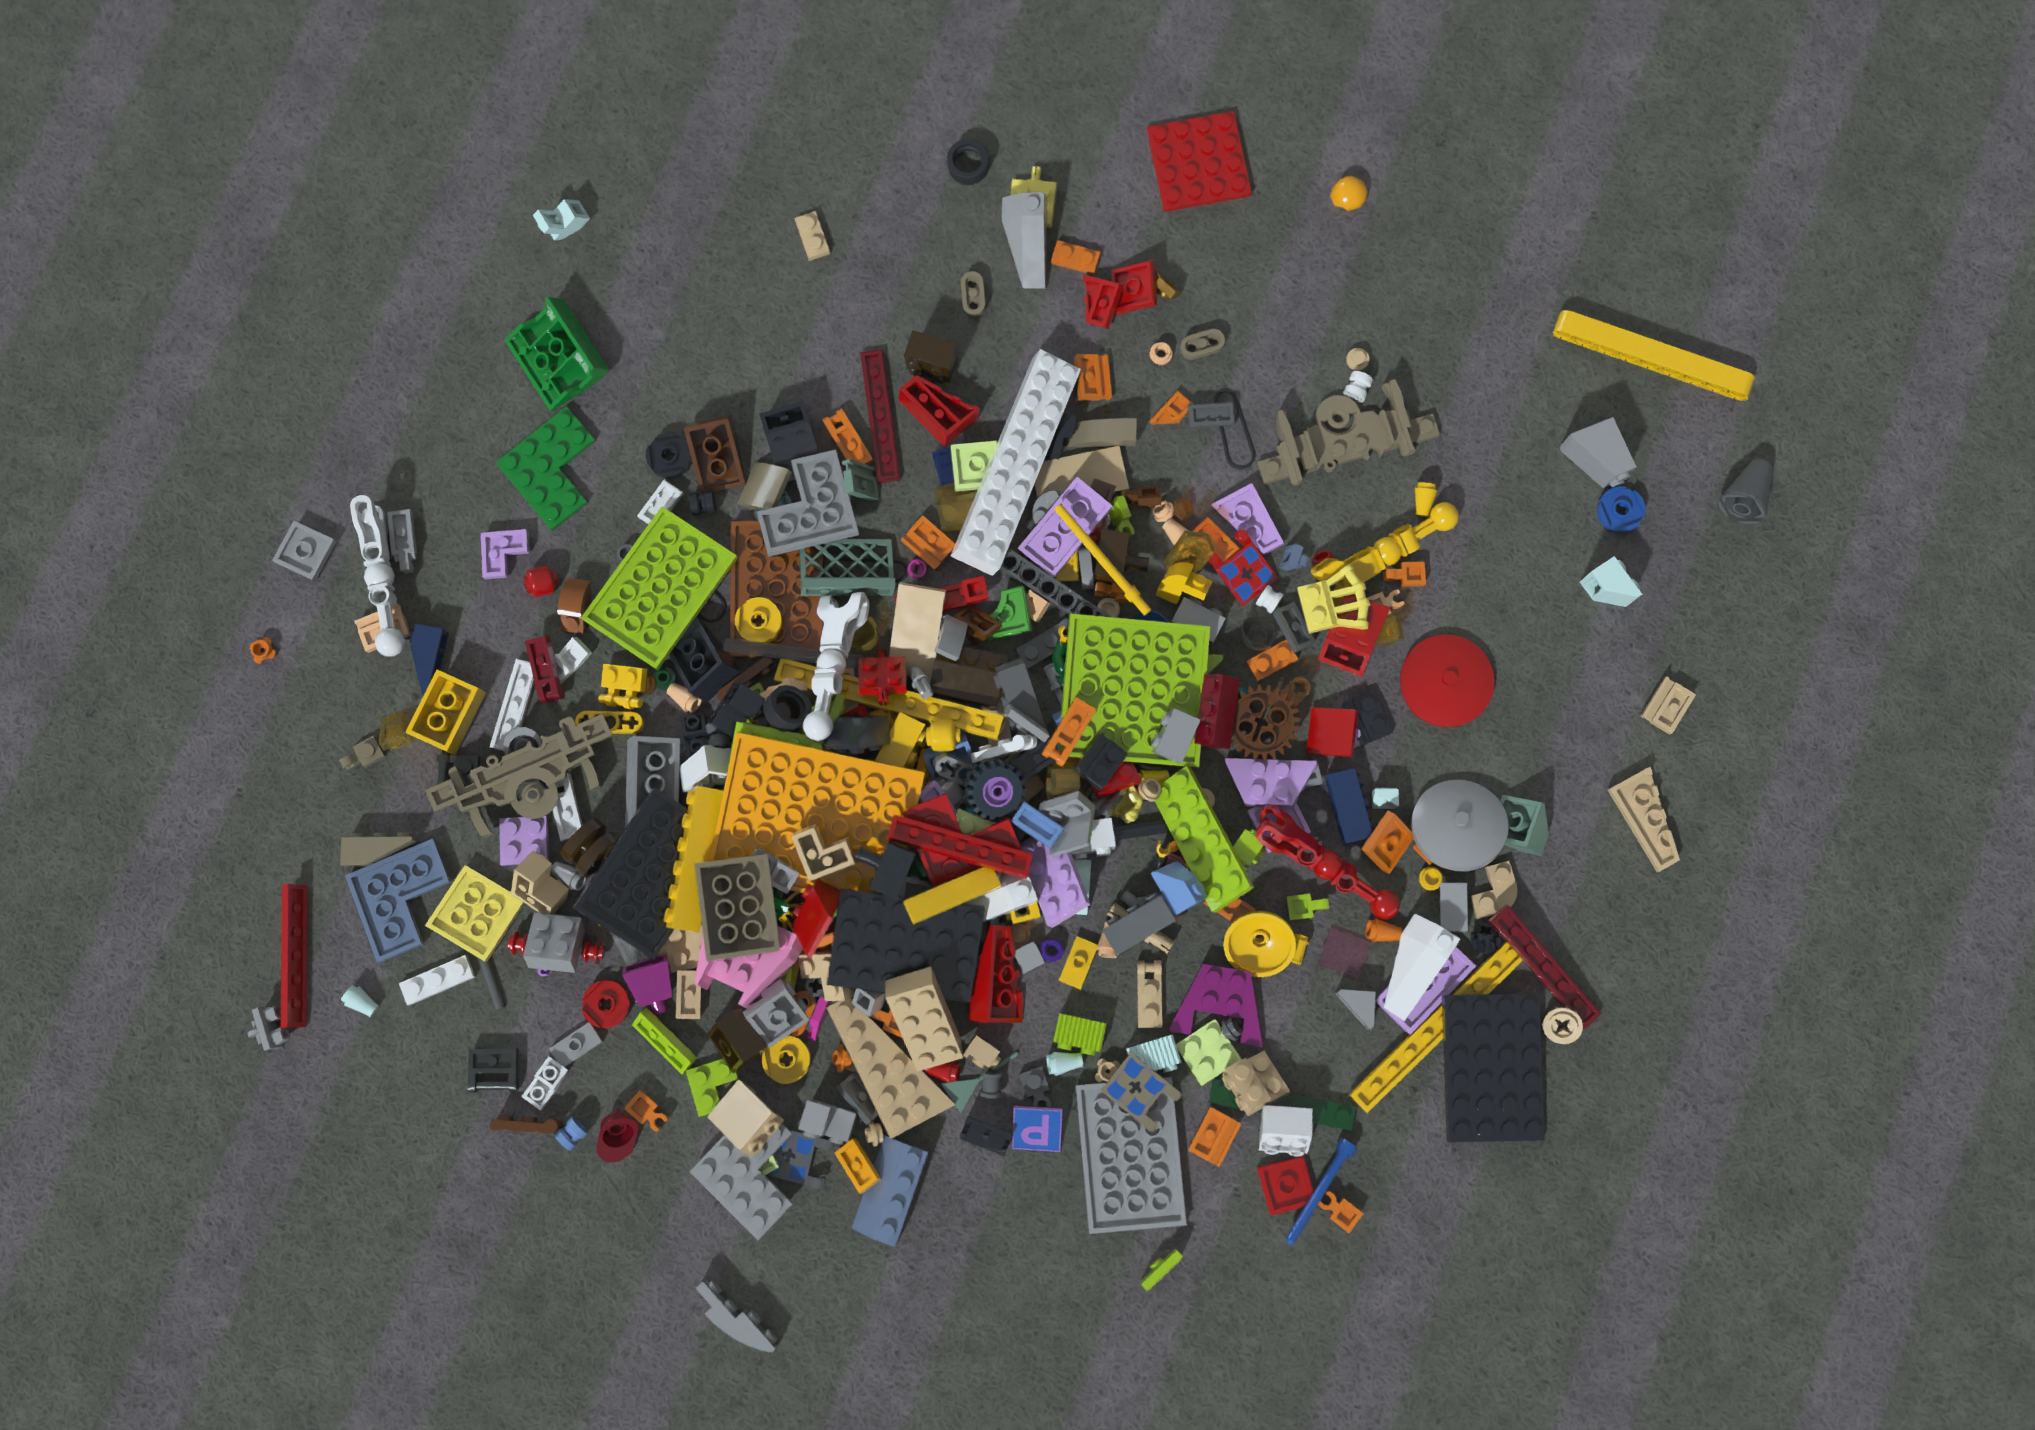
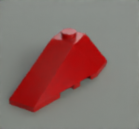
(995, 985)

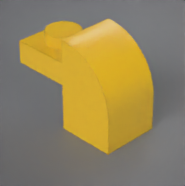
(1181, 579)

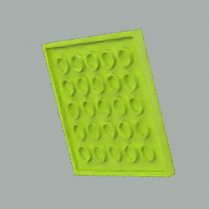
(1132, 677)

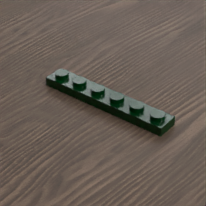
(1323, 1111)

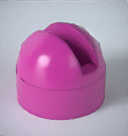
(921, 570)

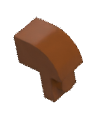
(572, 604)

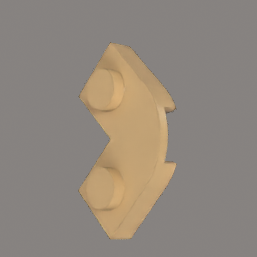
(1502, 893)

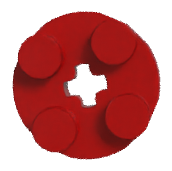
(592, 1004)

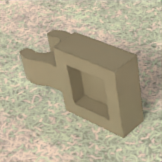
(366, 753)

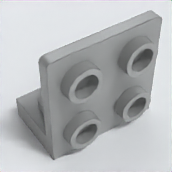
(1076, 816)

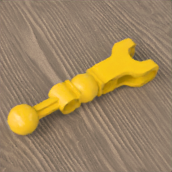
(1388, 549)

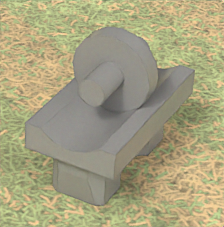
(266, 1028)

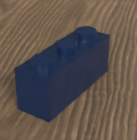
(1349, 806)

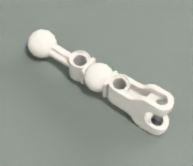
(378, 574)
(831, 663)

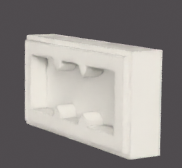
(665, 496)

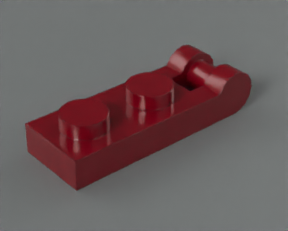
(544, 669)

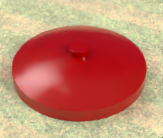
(1446, 680)

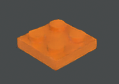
(1388, 842)

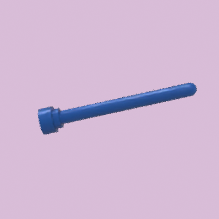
(1344, 1151)

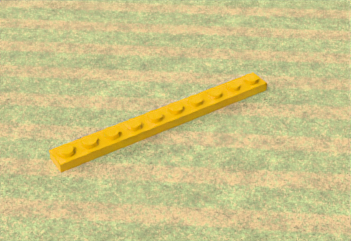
(909, 703)
(1430, 1031)

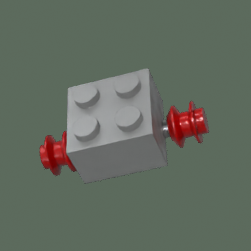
(555, 943)

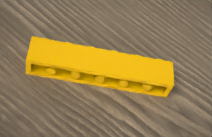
(694, 848)

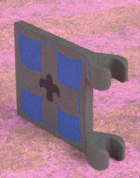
(796, 1159)

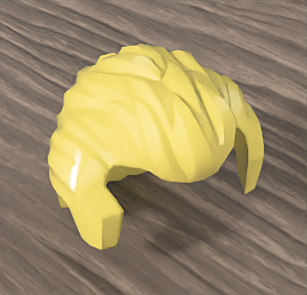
(1129, 806)

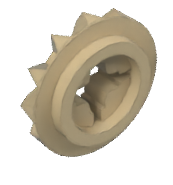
(1562, 1035)

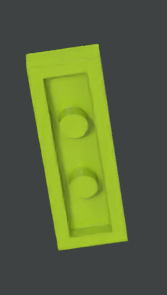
(664, 1040)

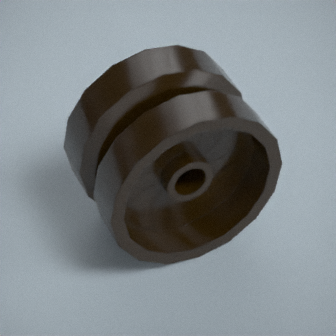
(588, 847)

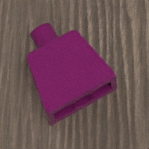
(650, 982)

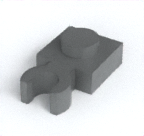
(1035, 1084)

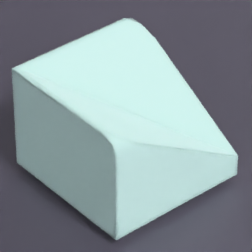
(1385, 798)

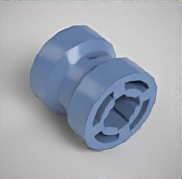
(571, 1133)

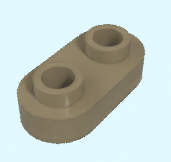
(973, 295)
(1201, 344)

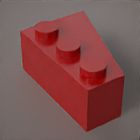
(936, 410)

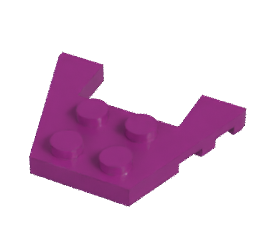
(1224, 993)

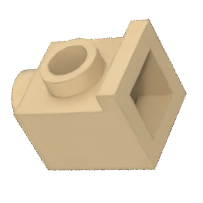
(983, 1053)

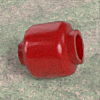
(540, 581)

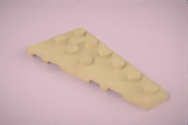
(890, 1077)

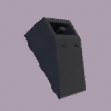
(789, 435)

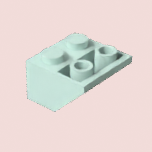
(1611, 584)

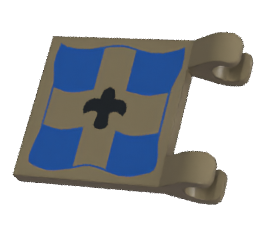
(1136, 1088)

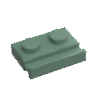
(860, 480)

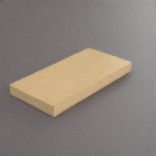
(1100, 464)
(917, 625)

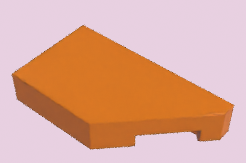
(1173, 411)

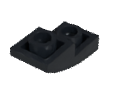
(1065, 429)
(694, 732)

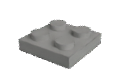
(304, 551)

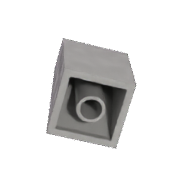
(1600, 453)

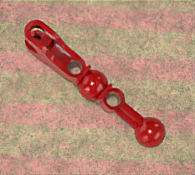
(1326, 864)

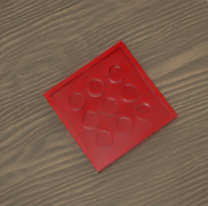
(1198, 161)

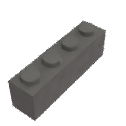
(1018, 691)

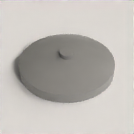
(1459, 825)

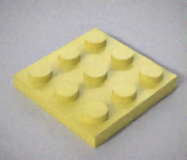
(475, 913)

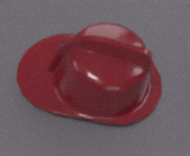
(616, 1137)

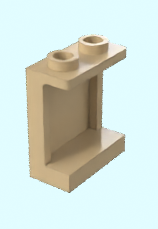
(745, 1119)

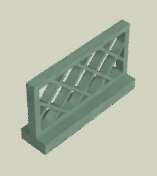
(848, 585)

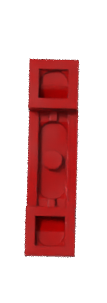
(964, 594)

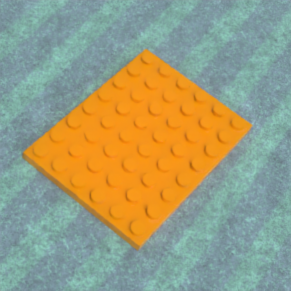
(790, 786)

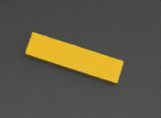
(951, 894)

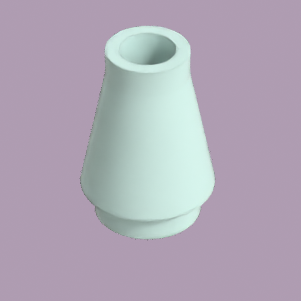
(358, 1000)
(1063, 1062)

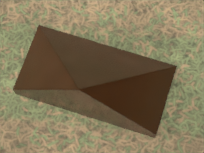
(979, 624)

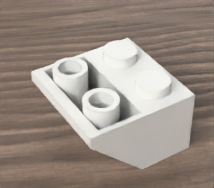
(1285, 1130)

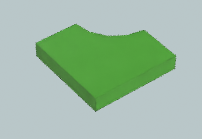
(1012, 613)

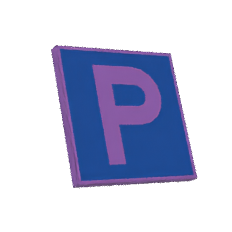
(1037, 1128)

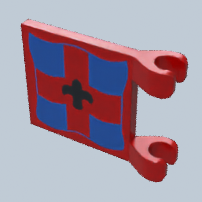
(1244, 572)

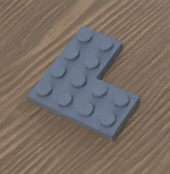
(384, 892)

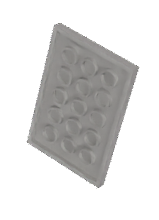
(1127, 1169)

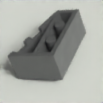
(1140, 923)

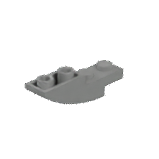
(741, 1327)

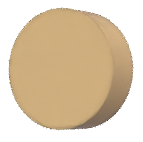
(1110, 607)

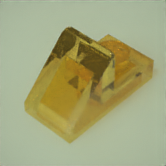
(1391, 632)
(393, 732)

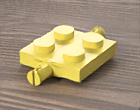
(1035, 185)

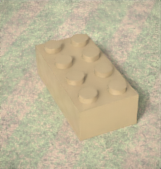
(923, 1019)

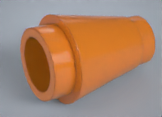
(1382, 931)

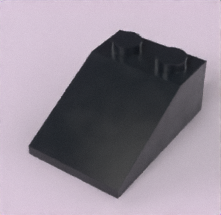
(702, 661)

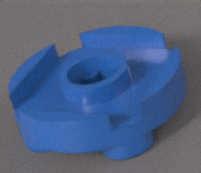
(1625, 498)

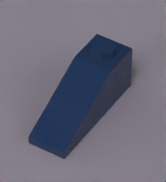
(428, 652)

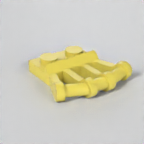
(1319, 605)

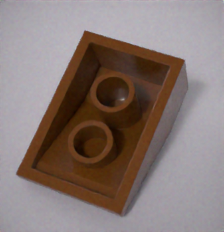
(715, 453)

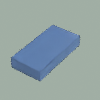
(1037, 825)

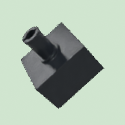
(890, 866)

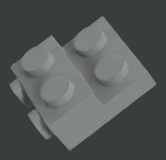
(777, 1013)

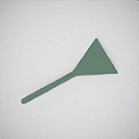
(962, 1090)

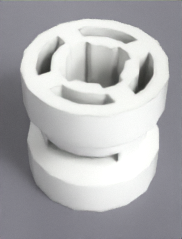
(1358, 385)

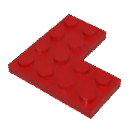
(939, 813)

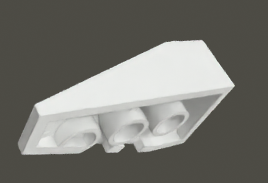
(1011, 896)
(1419, 958)

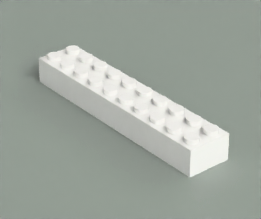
(1015, 463)

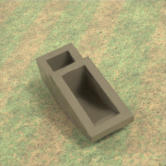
(1104, 433)

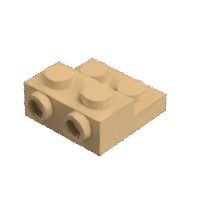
(1254, 1083)

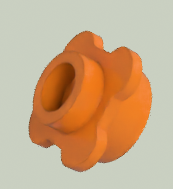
(256, 647)
(841, 1058)

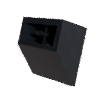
(857, 733)

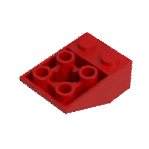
(1351, 647)

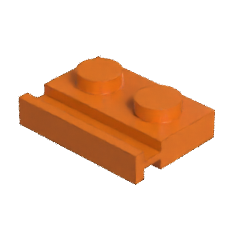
(1094, 377)
(928, 543)
(1214, 1136)

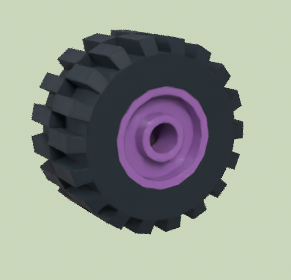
(994, 789)

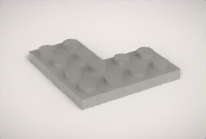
(820, 515)
(741, 1185)

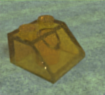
(953, 507)

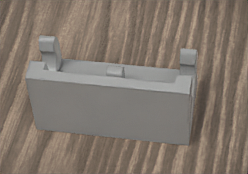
(1454, 907)

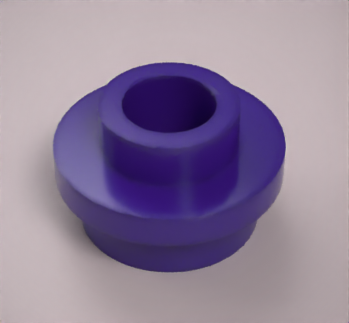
(1051, 942)

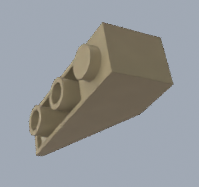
(364, 851)

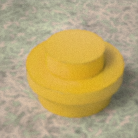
(1430, 878)

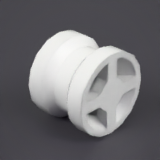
(1269, 599)

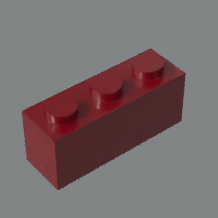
(1217, 711)

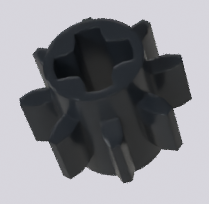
(1485, 939)

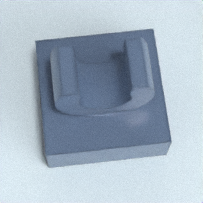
(1292, 558)

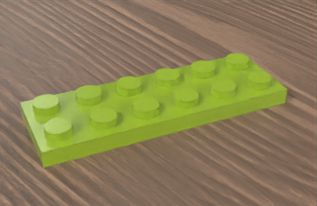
(1202, 839)

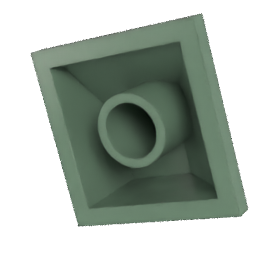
(1526, 824)

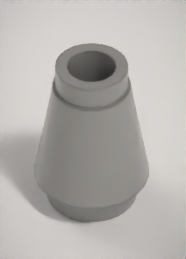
(568, 876)

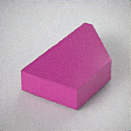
(818, 1018)

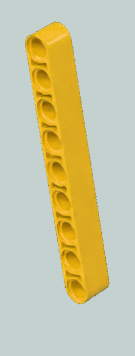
(1654, 355)

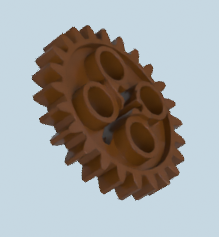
(1282, 731)

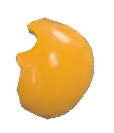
(1349, 193)

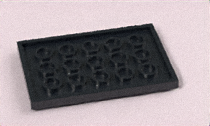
(635, 878)
(879, 942)
(1493, 1067)

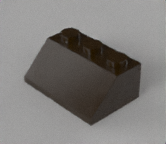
(968, 677)

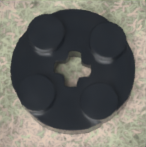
(658, 448)

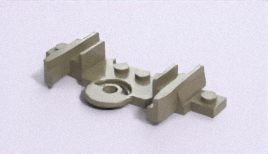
(1369, 432)
(502, 779)

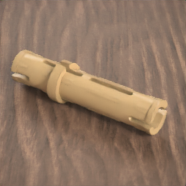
(1157, 939)

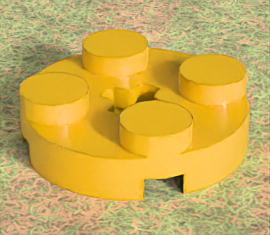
(769, 612)
(797, 1068)

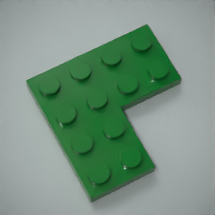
(537, 464)

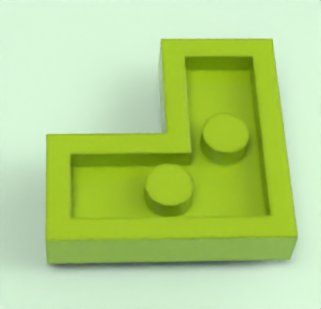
(704, 1083)

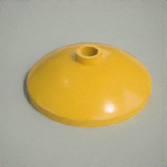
(1263, 955)

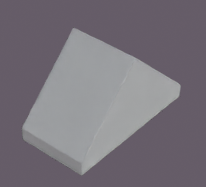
(1360, 1004)

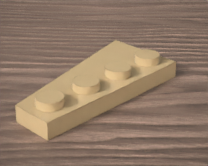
(1643, 812)

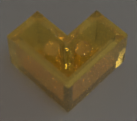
(1062, 779)

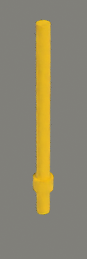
(1131, 593)

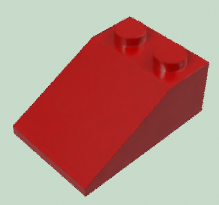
(814, 914)

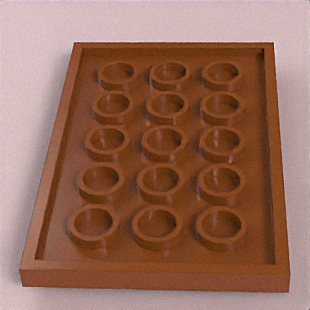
(777, 580)

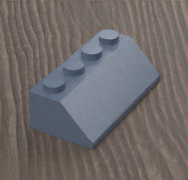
(889, 1200)

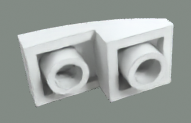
(545, 1083)

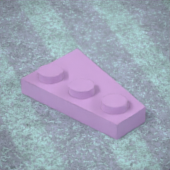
(1247, 512)

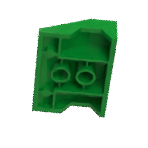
(557, 354)

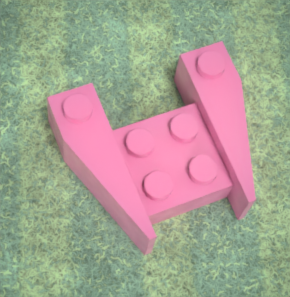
(753, 972)

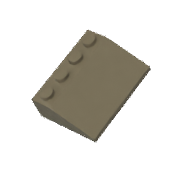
(737, 907)

